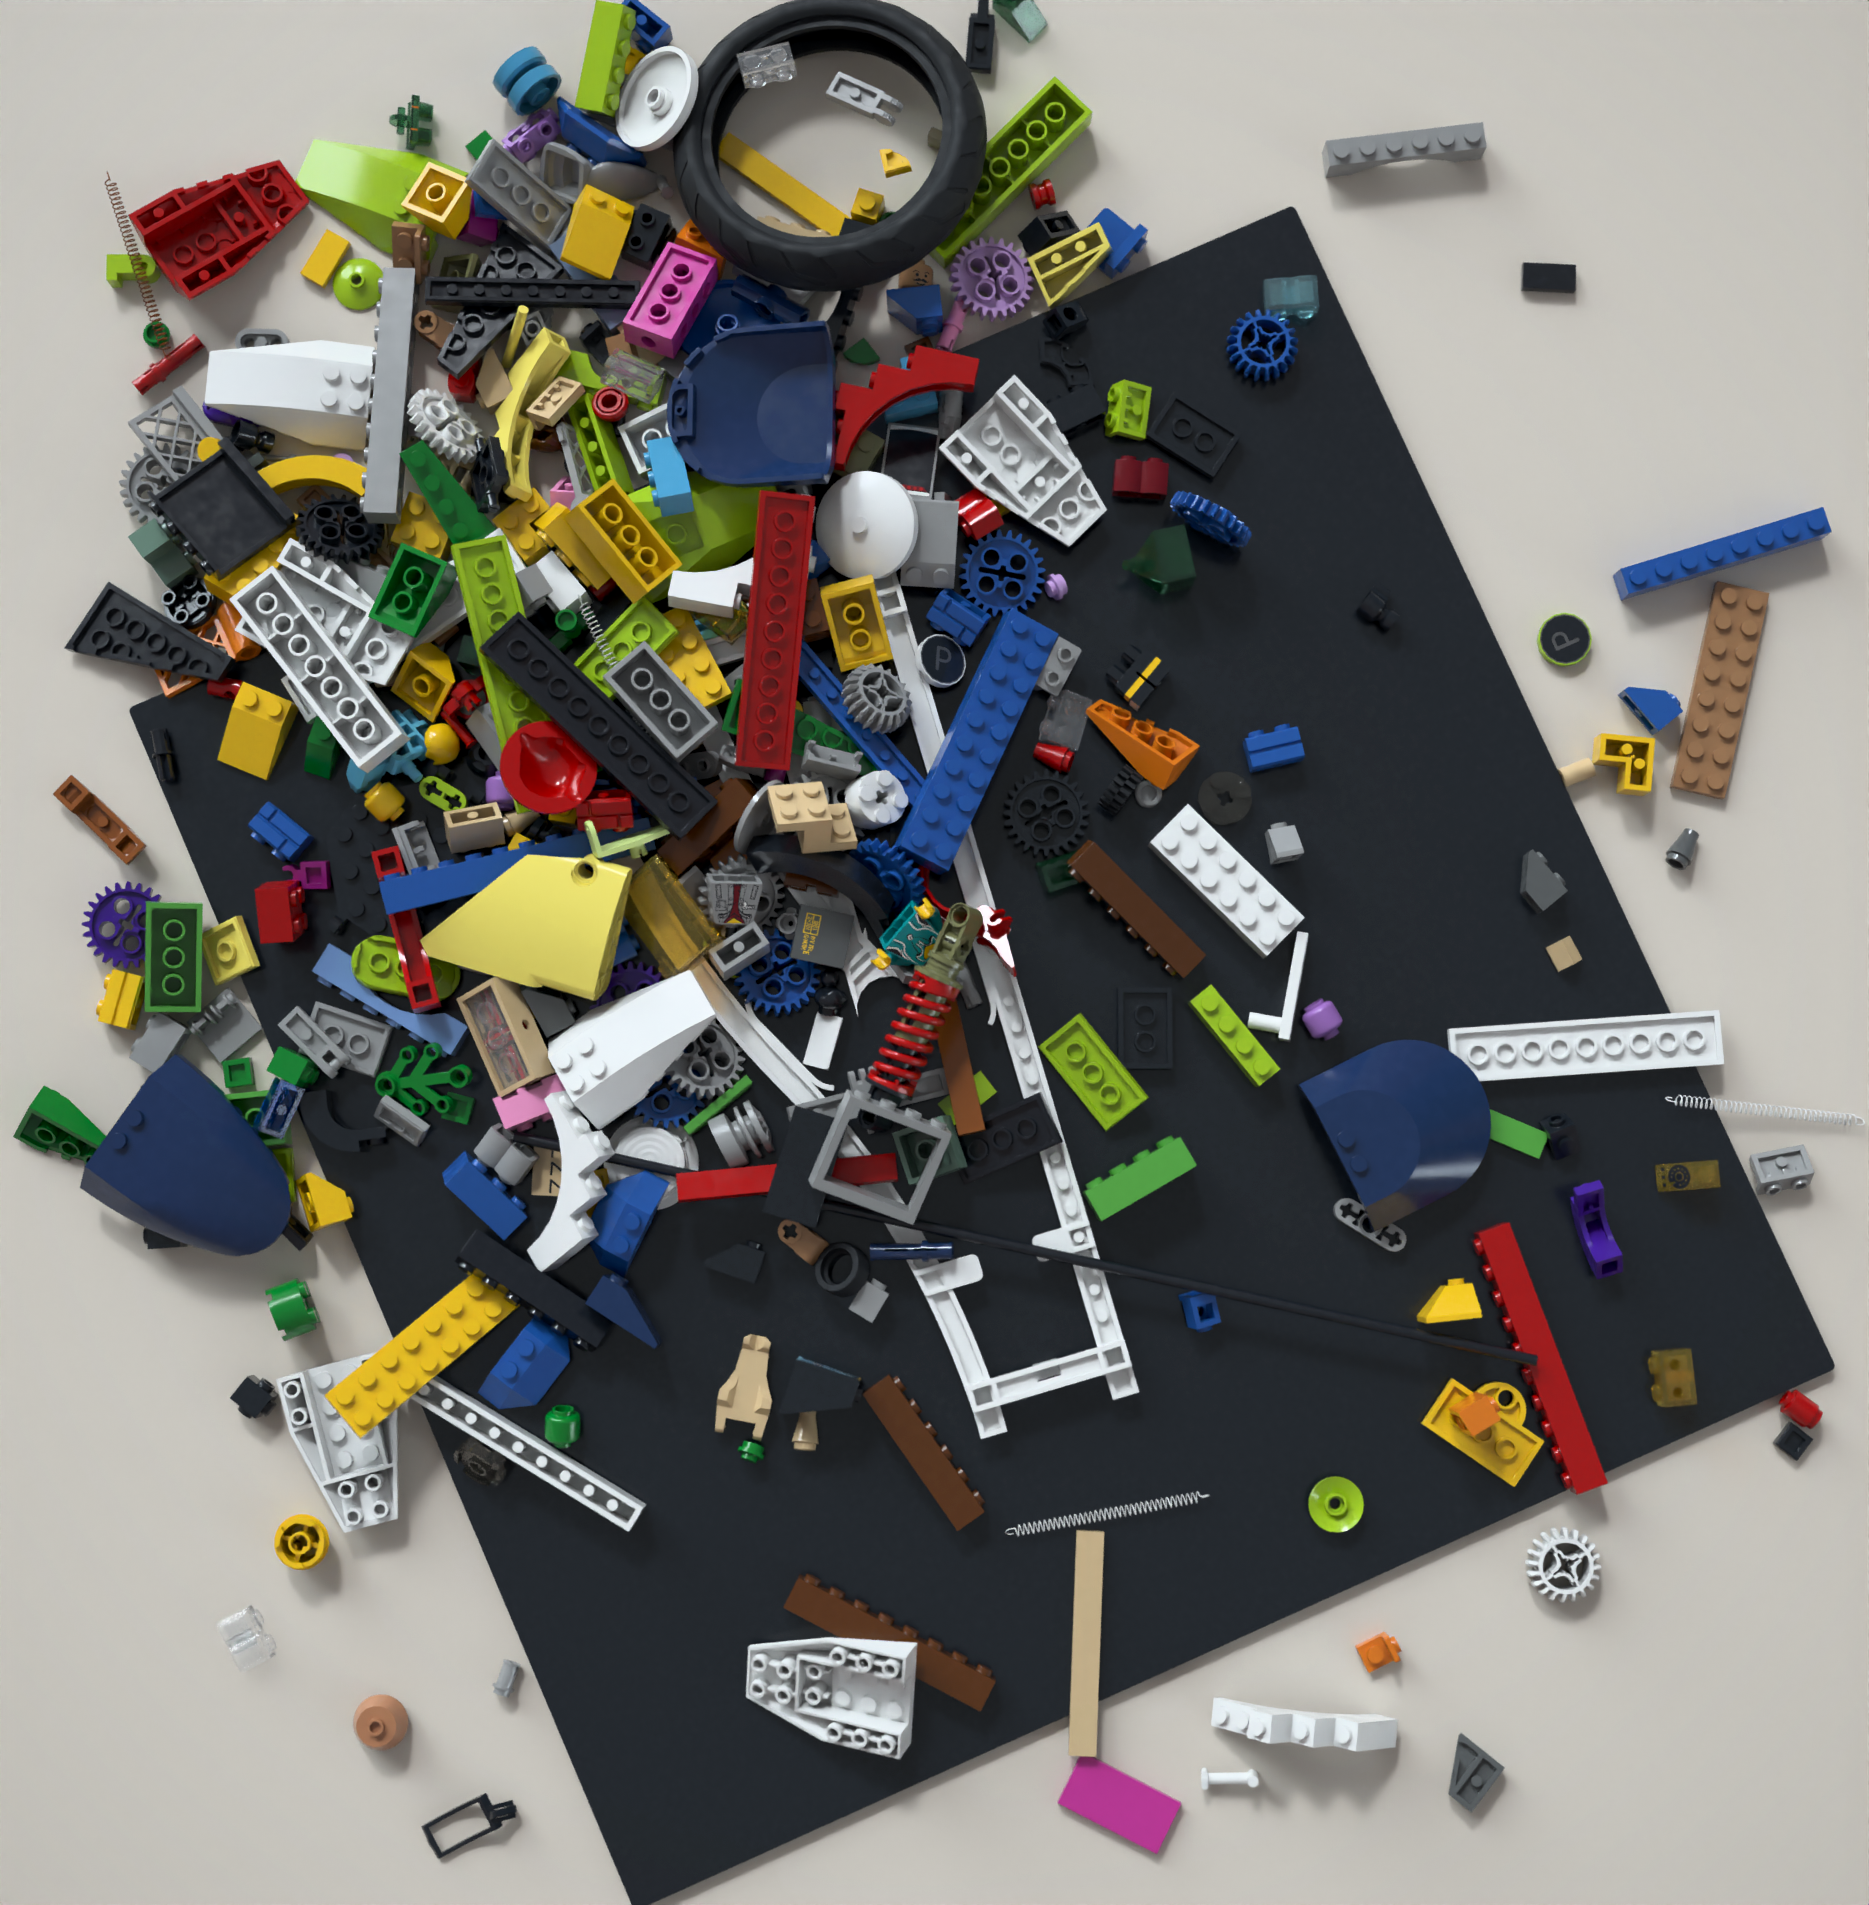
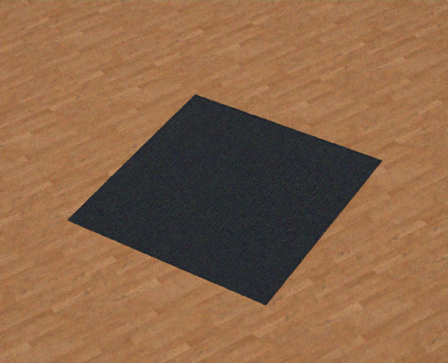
(1409, 882)

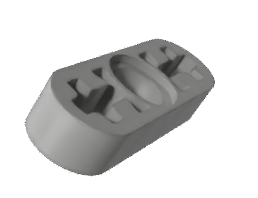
(1347, 1220)

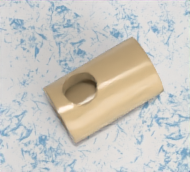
(1577, 772)

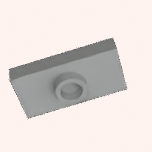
(401, 1120)

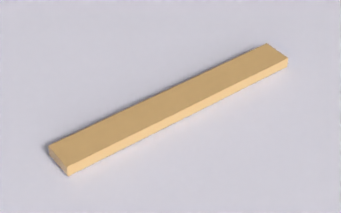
(1086, 1643)

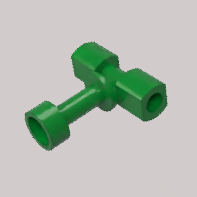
(570, 627)

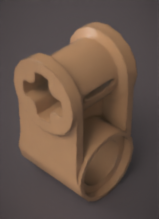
(437, 333)
(806, 1243)

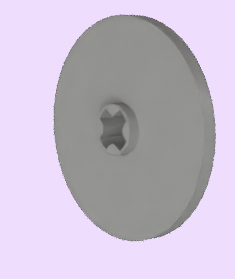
(755, 820)

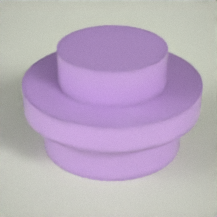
(1055, 586)

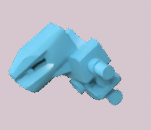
(397, 762)

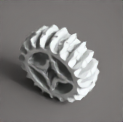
(1573, 1559)

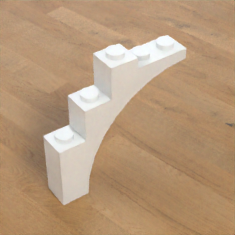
(718, 590)
(579, 1189)
(1309, 1729)

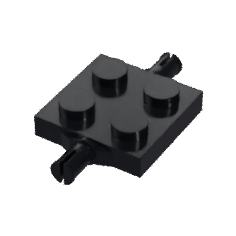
(488, 474)

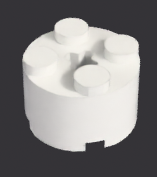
(875, 800)

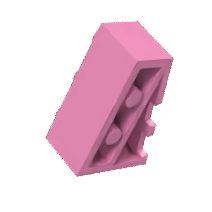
(527, 1104)

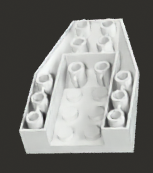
(839, 1689)

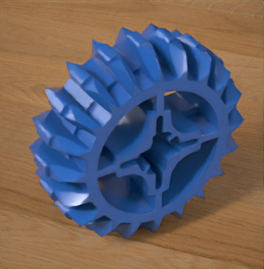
(1255, 326)

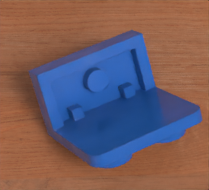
(1123, 240)

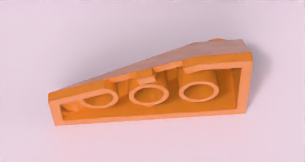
(1150, 750)

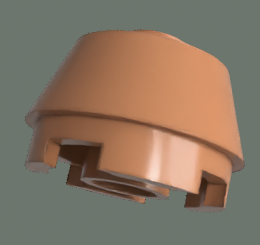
(380, 1722)

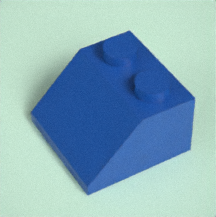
(917, 308)

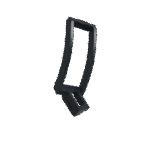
(489, 1812)

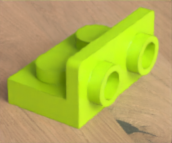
(1128, 410)

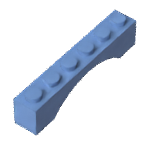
(335, 969)

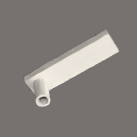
(1284, 1024)

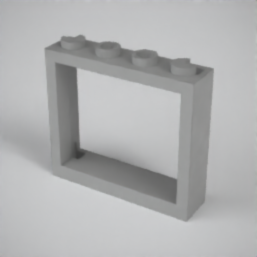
(863, 1197)

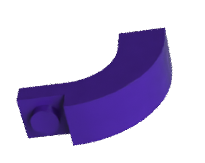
(1594, 1230)

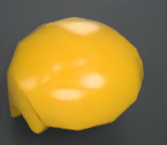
(441, 744)

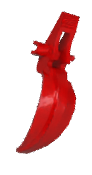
(993, 930)

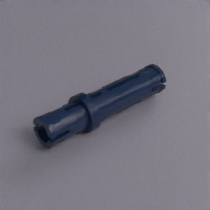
(912, 1251)

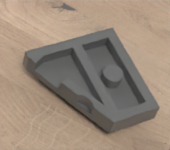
(1472, 1773)

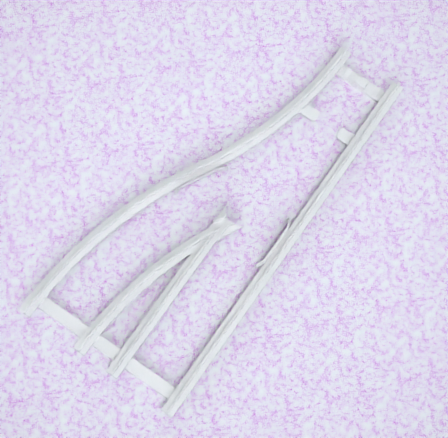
(1003, 993)

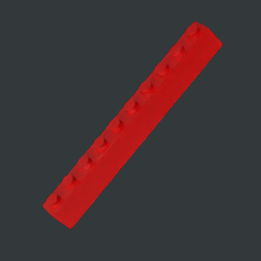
(1548, 1379)

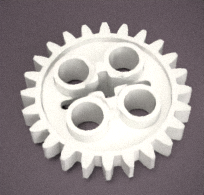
(444, 425)

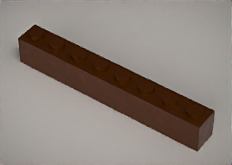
(854, 1621)

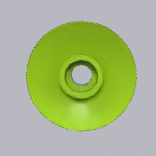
(361, 295)
(1349, 1508)

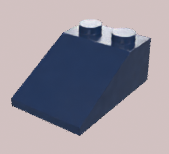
(622, 1306)

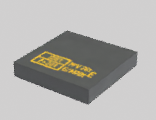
(821, 936)

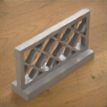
(194, 420)

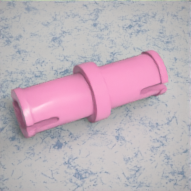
(952, 327)

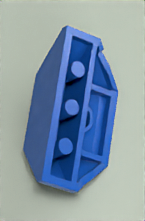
(593, 139)
(624, 1218)
(527, 1367)

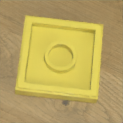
(229, 950)

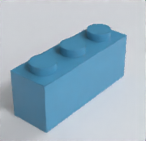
(668, 477)

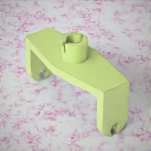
(634, 842)

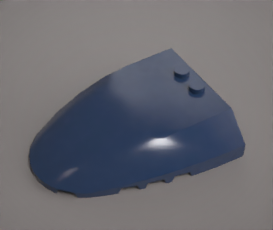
(191, 1166)

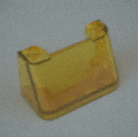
(668, 919)

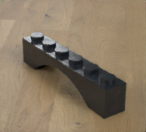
(843, 313)

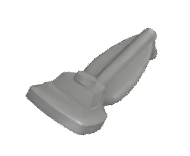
(569, 172)

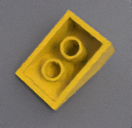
(596, 232)
(856, 622)
(256, 730)

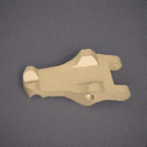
(747, 1391)

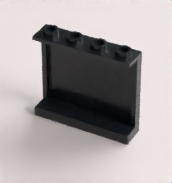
(223, 511)

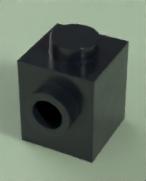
(255, 1397)

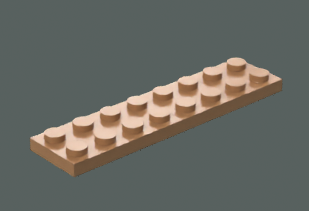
(1719, 690)

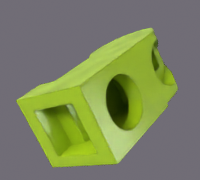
(120, 269)

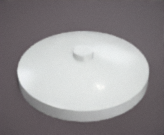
(657, 98)
(867, 525)

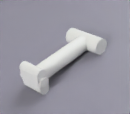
(1249, 1778)

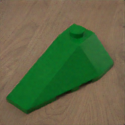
(59, 1126)

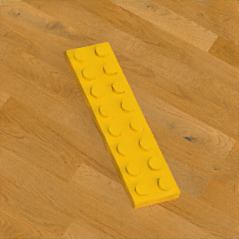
(418, 1354)

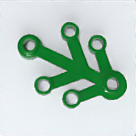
(419, 1080)

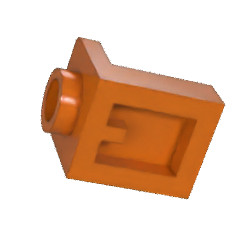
(1378, 1651)

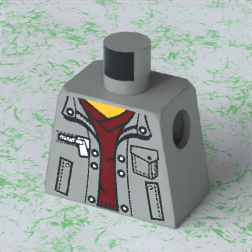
(733, 900)

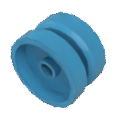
(527, 81)

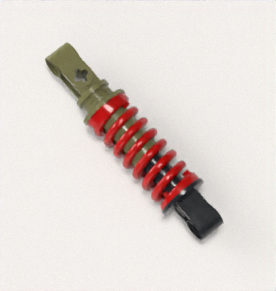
(923, 1013)

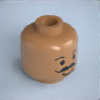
(916, 276)

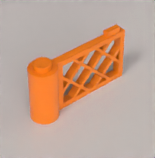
(236, 645)

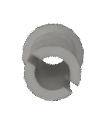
(506, 1678)

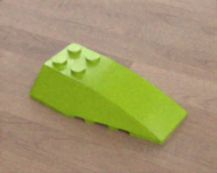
(365, 187)

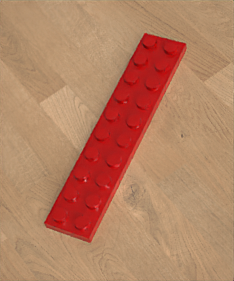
(774, 630)

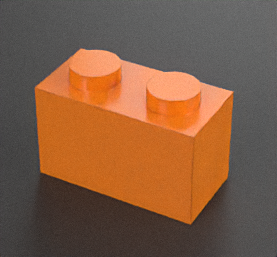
(1475, 1413)

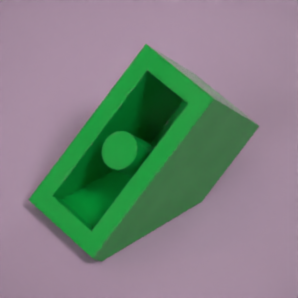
(321, 750)

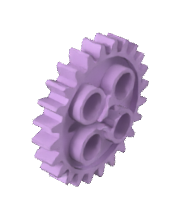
(1013, 275)

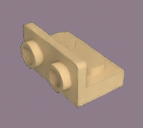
(554, 402)

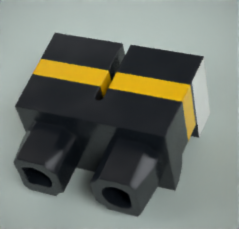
(1140, 679)

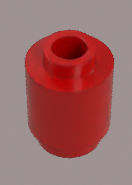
(1800, 1409)

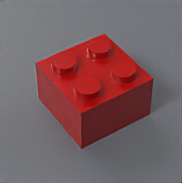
(280, 911)

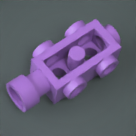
(532, 137)

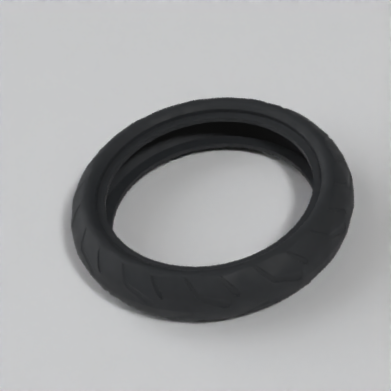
(860, 256)

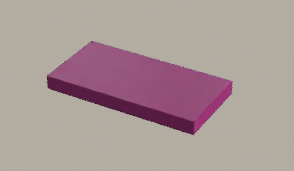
(1119, 1802)

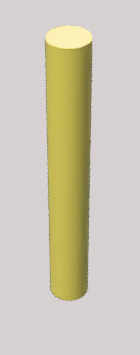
(514, 337)

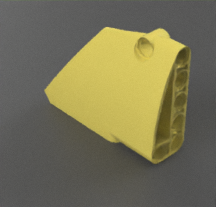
(541, 925)

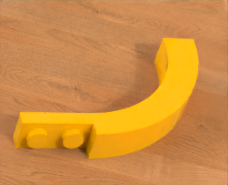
(312, 471)

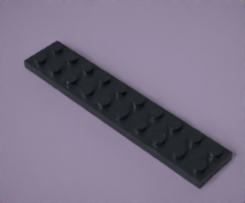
(598, 726)

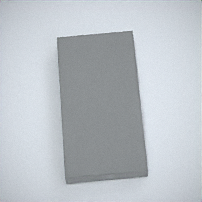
(518, 194)

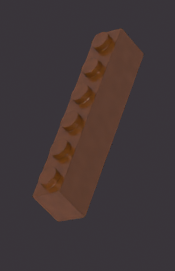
(1135, 908)
(924, 1452)

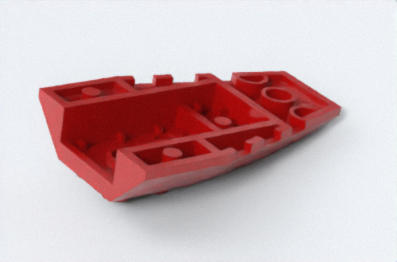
(218, 225)

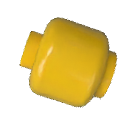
(384, 801)

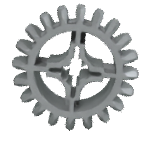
(876, 698)

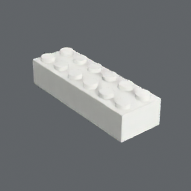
(1225, 881)

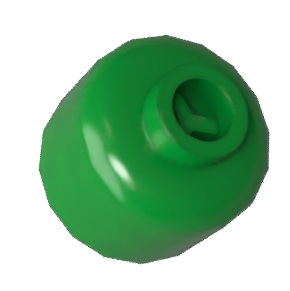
(562, 1426)

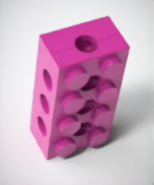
(670, 300)

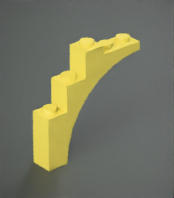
(528, 379)

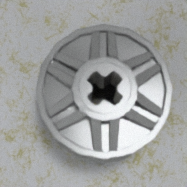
(741, 1135)

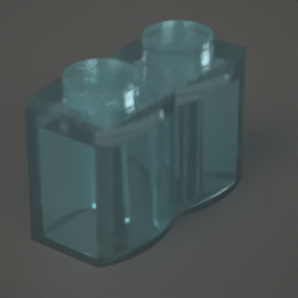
(1291, 296)

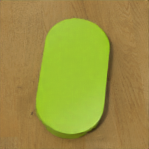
(379, 968)

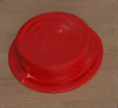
(546, 769)

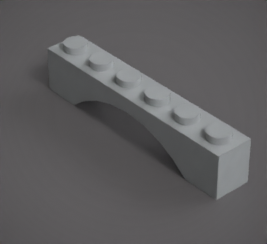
(1441, 143)

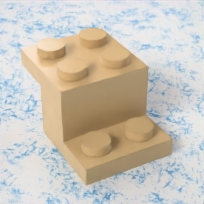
(806, 811)

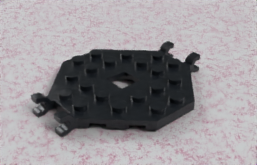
(353, 867)

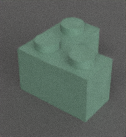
(163, 552)

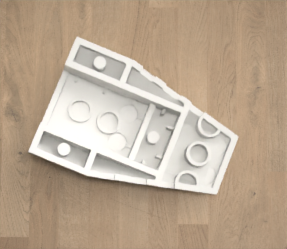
(297, 388)
(1025, 463)
(343, 612)
(628, 1044)

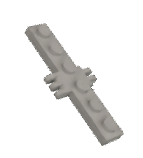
(929, 1086)

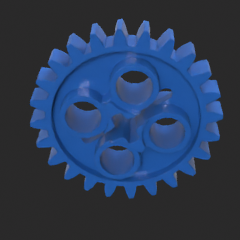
(1210, 519)
(1006, 548)
(892, 871)
(789, 992)
(678, 1106)

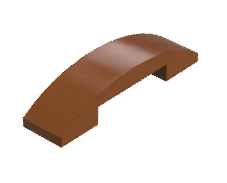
(100, 819)

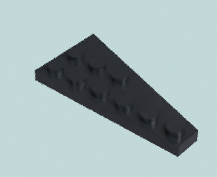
(482, 326)
(135, 634)

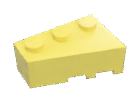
(1069, 263)

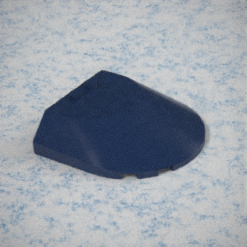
(758, 406)
(1403, 1124)

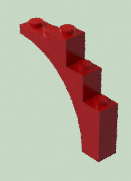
(928, 372)

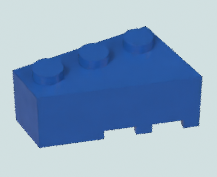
(484, 1195)

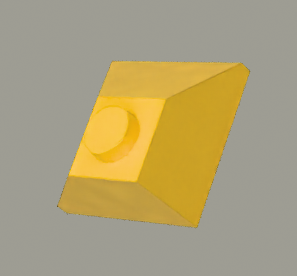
(440, 200)
(425, 680)
(323, 1202)
(1451, 1303)

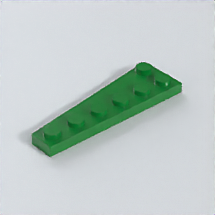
(446, 496)
(805, 729)

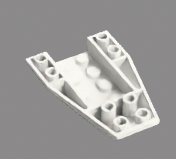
(351, 1472)

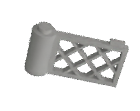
(575, 463)

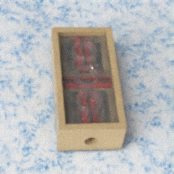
(506, 1035)

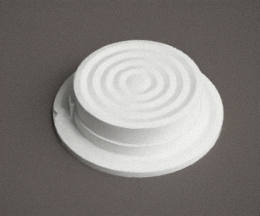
(657, 1145)

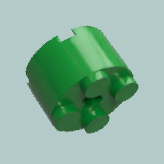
(291, 1308)

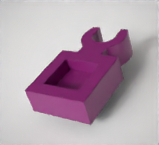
(311, 874)

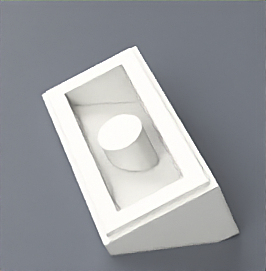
(823, 1041)

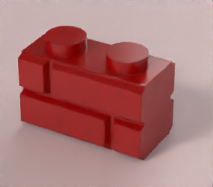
(607, 810)

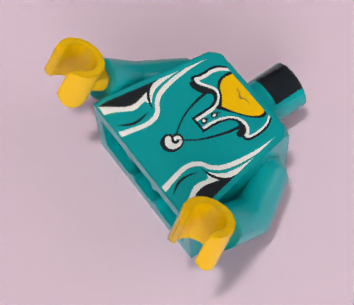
(910, 936)

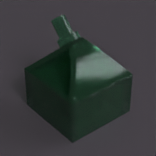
(1164, 561)

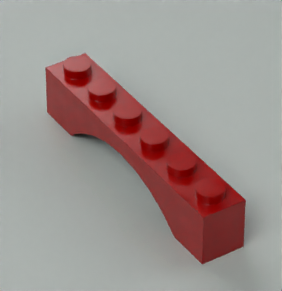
(407, 935)

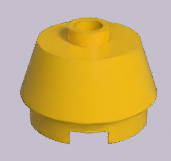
(301, 1542)

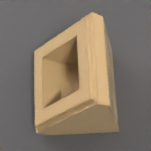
(1563, 953)

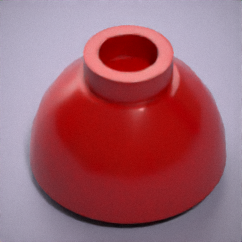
(610, 404)

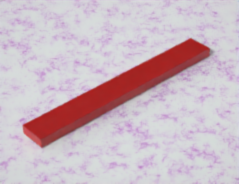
(757, 1179)

